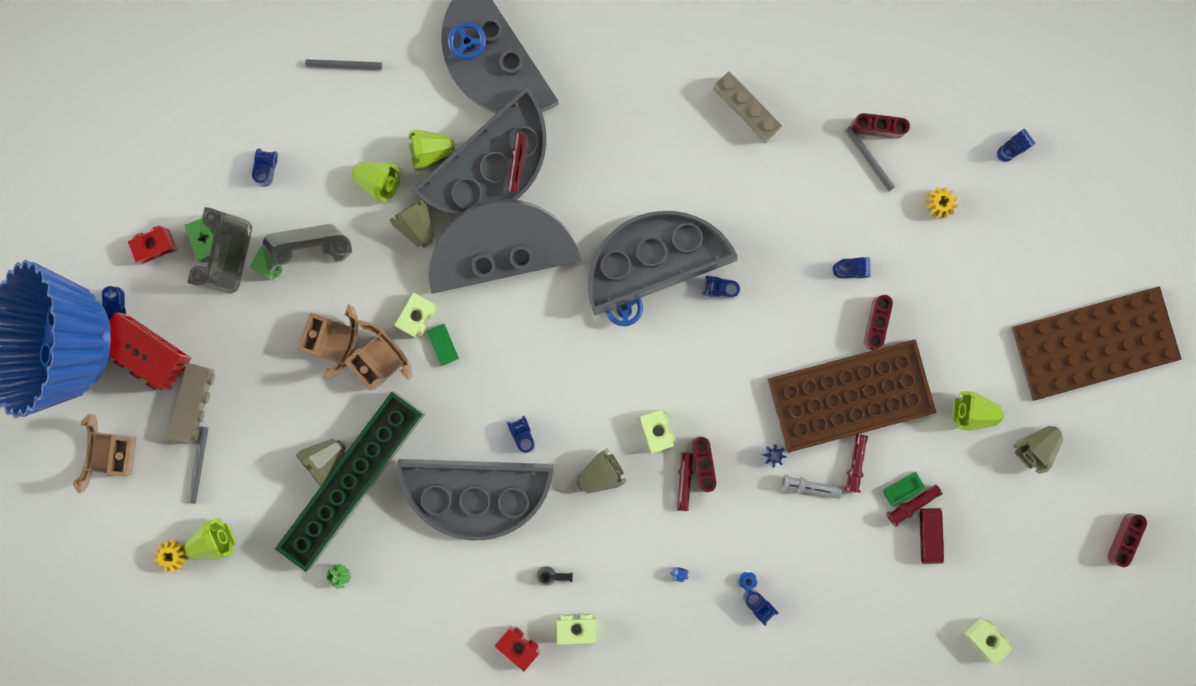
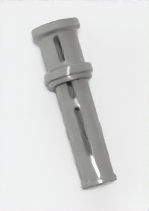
(801, 486)

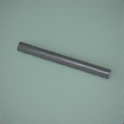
(343, 64)
(869, 158)
(198, 464)

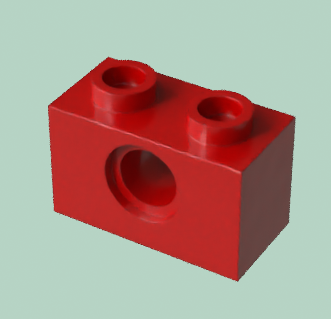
(163, 244)
(520, 659)

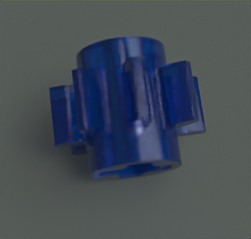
(768, 455)

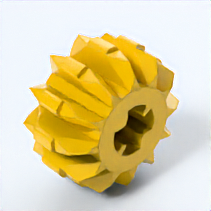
(943, 195)
(163, 553)

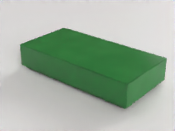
(442, 344)
(903, 489)

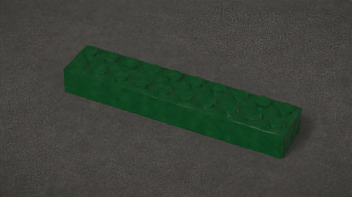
(349, 481)

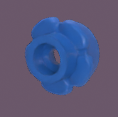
(679, 574)
(745, 576)

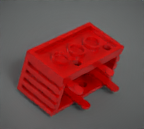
(162, 360)

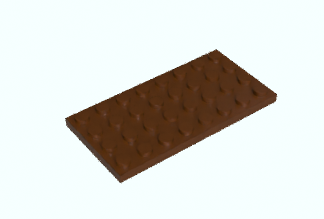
(1096, 343)
(851, 395)

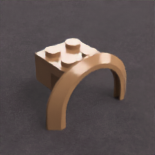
(330, 340)
(378, 358)
(105, 454)

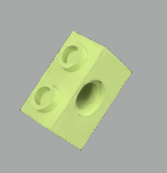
(405, 321)
(657, 443)
(567, 636)
(997, 649)

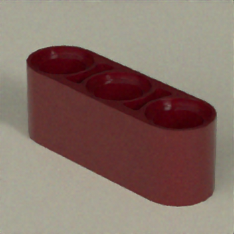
(888, 121)
(884, 315)
(698, 456)
(1135, 534)
(931, 535)

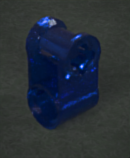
(1017, 144)
(264, 163)
(855, 268)
(719, 287)
(115, 303)
(521, 433)
(762, 609)

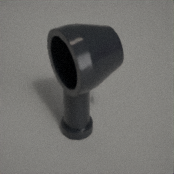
(553, 576)

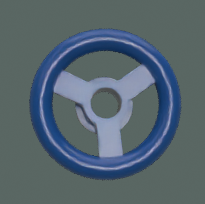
(467, 47)
(625, 314)

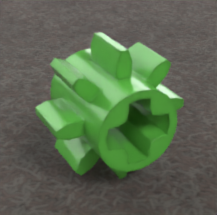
(338, 576)

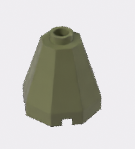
(415, 224)
(1039, 448)
(322, 458)
(601, 474)

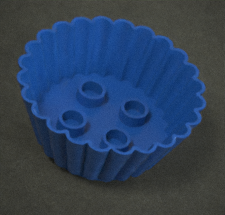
(49, 339)

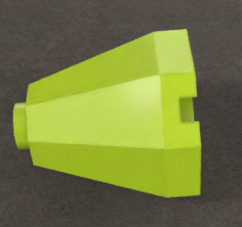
(429, 148)
(377, 179)
(975, 412)
(211, 541)

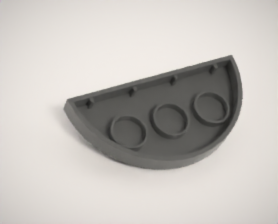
(502, 66)
(483, 162)
(499, 242)
(653, 255)
(473, 496)

